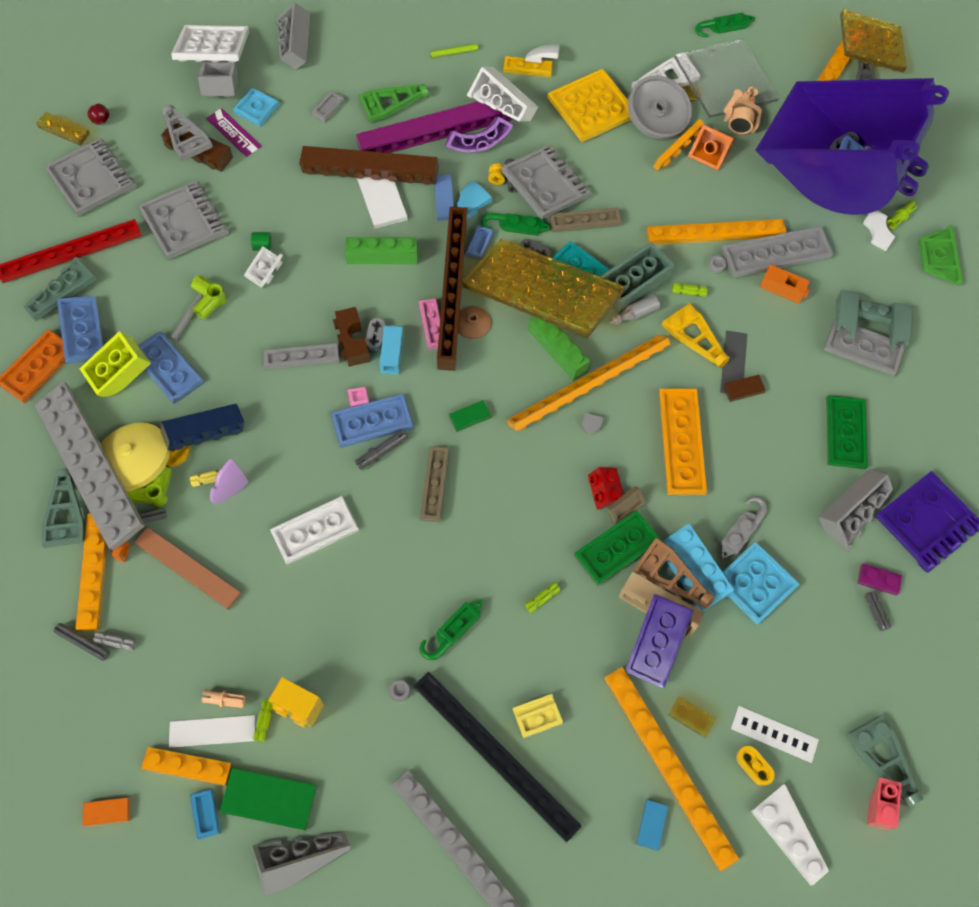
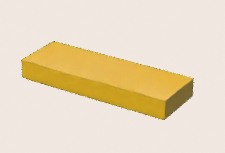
(520, 66)

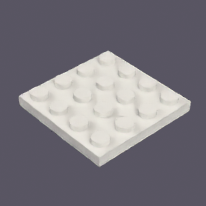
(210, 43)

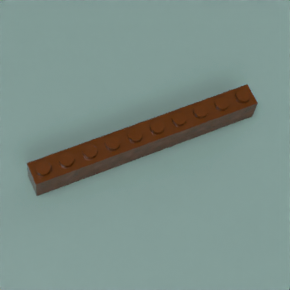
(452, 289)

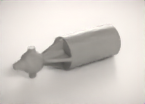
(637, 310)

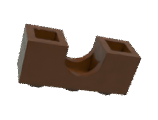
(354, 350)

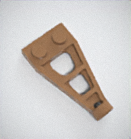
(653, 561)

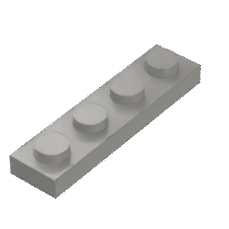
(301, 356)

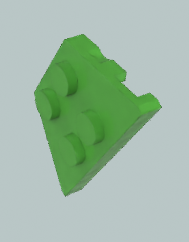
(940, 255)

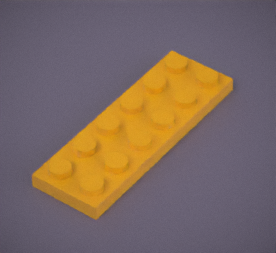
(682, 442)

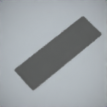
(736, 349)

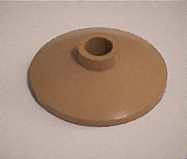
(477, 328)

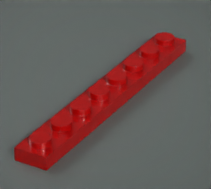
(69, 250)

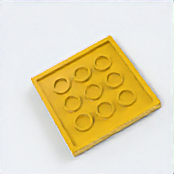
(591, 105)

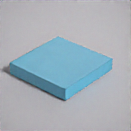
(256, 107)

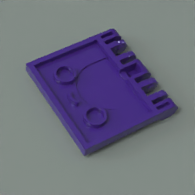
(927, 519)

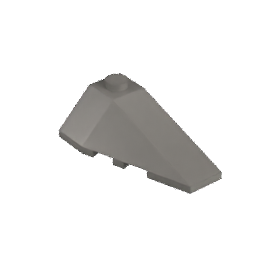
(288, 862)

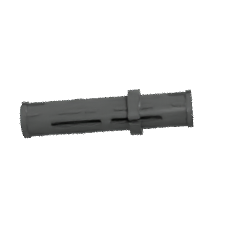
(375, 453)

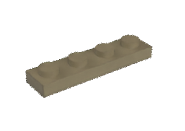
(585, 219)
(434, 484)

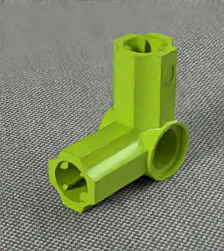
(209, 301)
(157, 486)

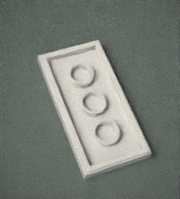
(382, 201)
(314, 530)

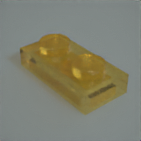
(691, 717)

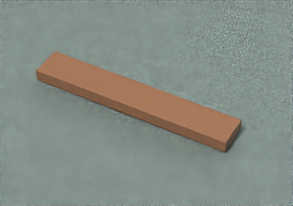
(188, 568)

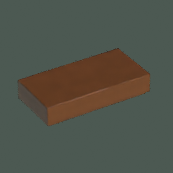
(744, 388)

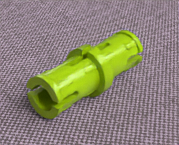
(902, 214)

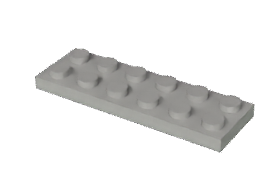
(778, 250)

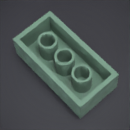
(640, 274)

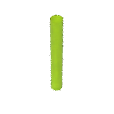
(455, 50)

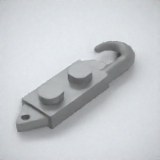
(742, 529)

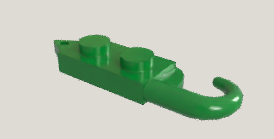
(725, 24)
(517, 223)
(454, 629)

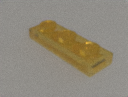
(63, 128)

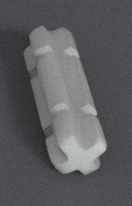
(114, 641)

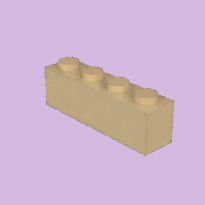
(640, 591)

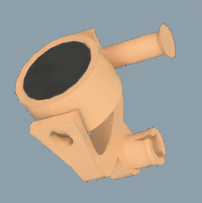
(746, 115)

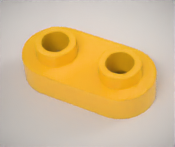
(755, 765)

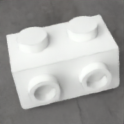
(263, 266)

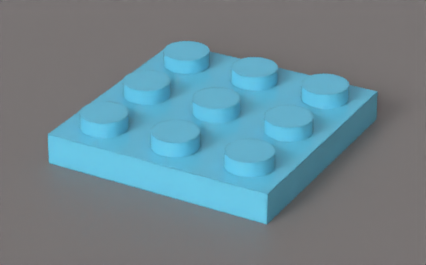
(758, 583)

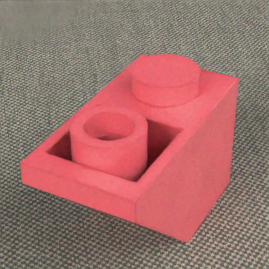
(885, 804)

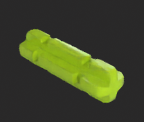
(687, 289)
(542, 597)
(263, 721)

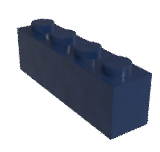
(202, 427)

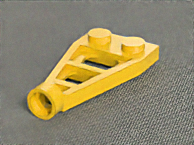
(683, 319)

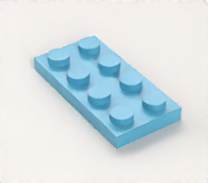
(700, 562)

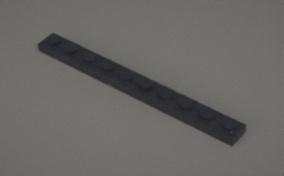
(498, 757)

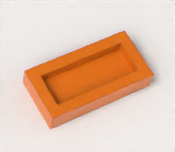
(106, 812)

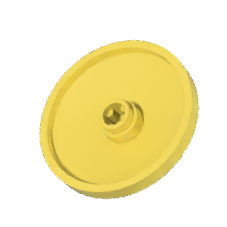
(136, 454)

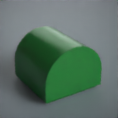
(260, 239)

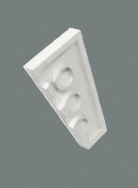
(786, 827)

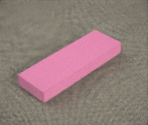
(431, 321)

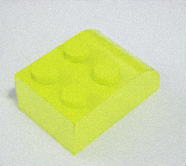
(115, 365)

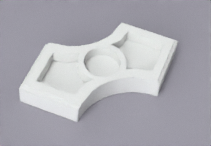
(880, 234)

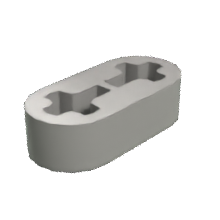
(371, 334)

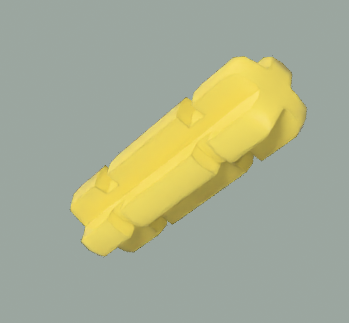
(205, 478)

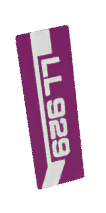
(234, 132)

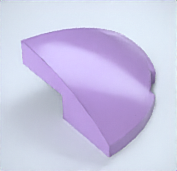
(228, 482)

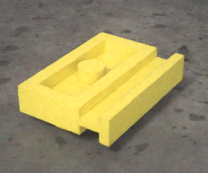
(537, 716)

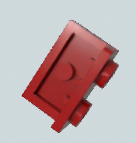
(605, 486)

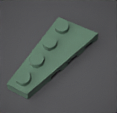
(68, 284)

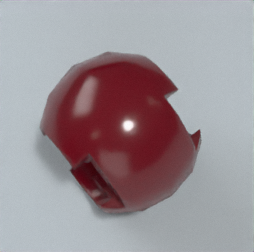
(98, 114)

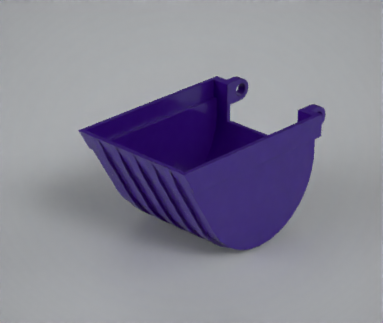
(890, 124)

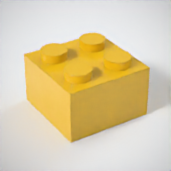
(295, 702)

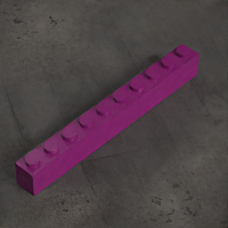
(428, 128)

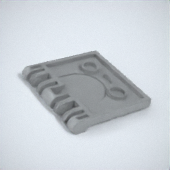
(90, 176)
(545, 183)
(183, 219)

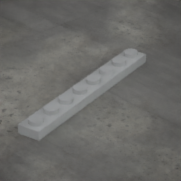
(453, 842)

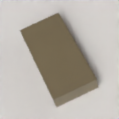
(626, 505)

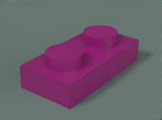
(879, 579)

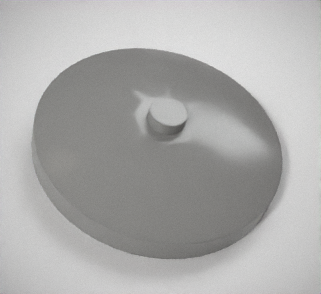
(659, 107)

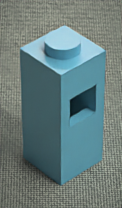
(391, 349)

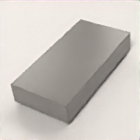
(328, 106)

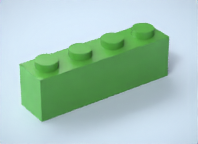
(381, 250)
(559, 347)

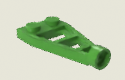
(376, 112)

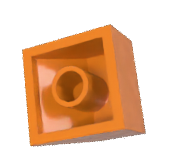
(711, 147)

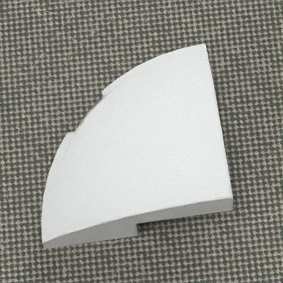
(545, 51)

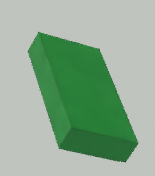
(469, 416)

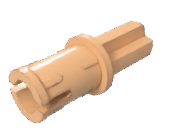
(223, 699)

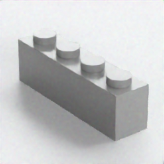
(293, 35)
(855, 508)

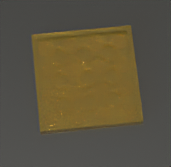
(872, 41)

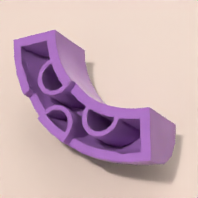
(480, 141)

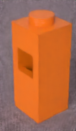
(785, 284)

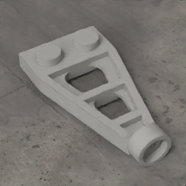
(191, 146)

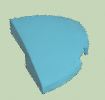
(473, 197)

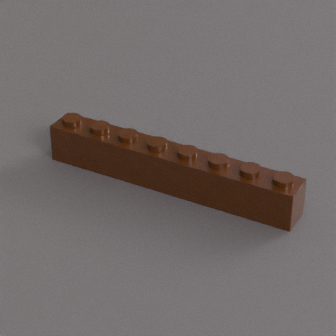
(369, 164)

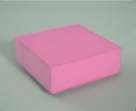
(358, 396)

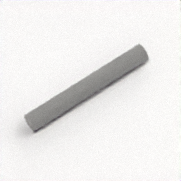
(185, 320)

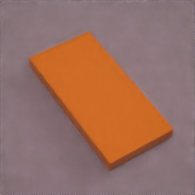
(34, 367)

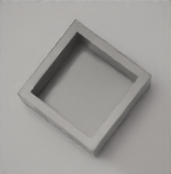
(218, 79)

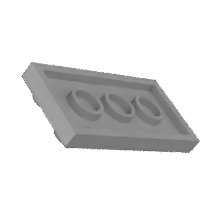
(866, 349)

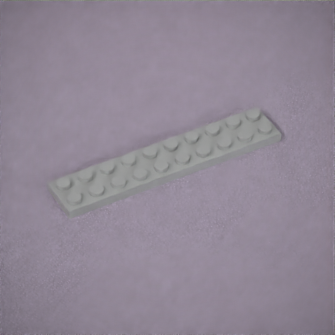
(89, 466)

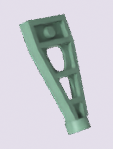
(67, 533)
(874, 733)

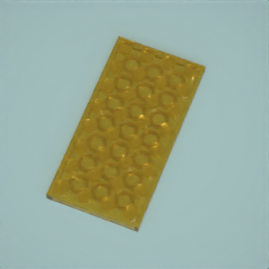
(544, 287)

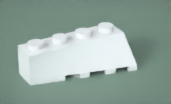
(500, 94)

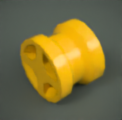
(496, 176)

